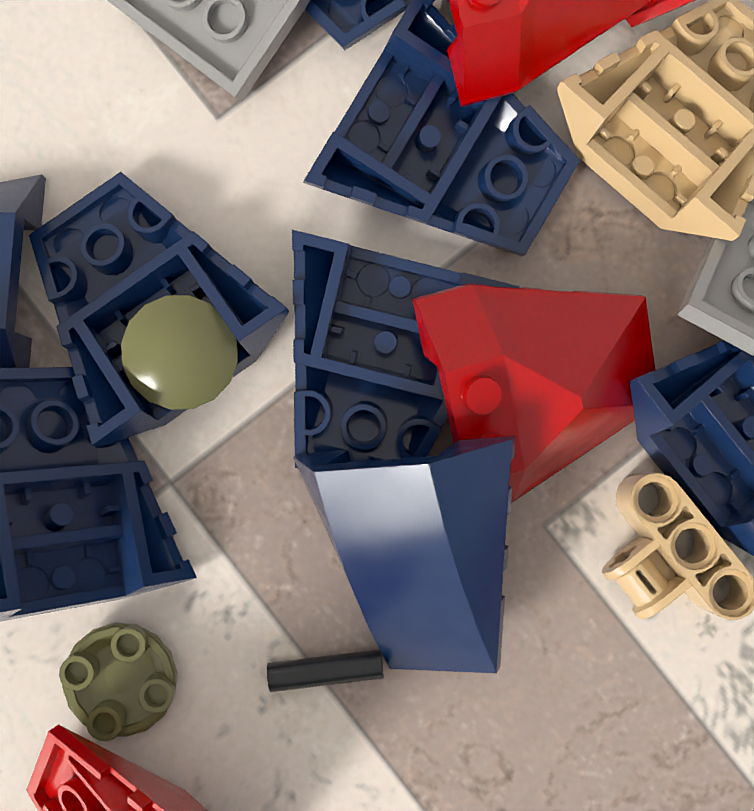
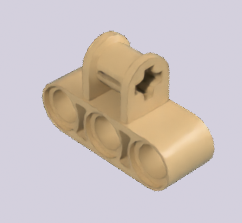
(651, 567)

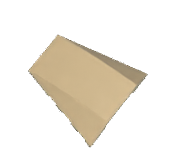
(675, 120)

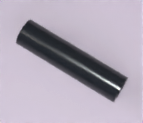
(325, 670)

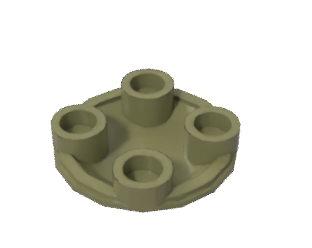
(179, 352)
(119, 680)

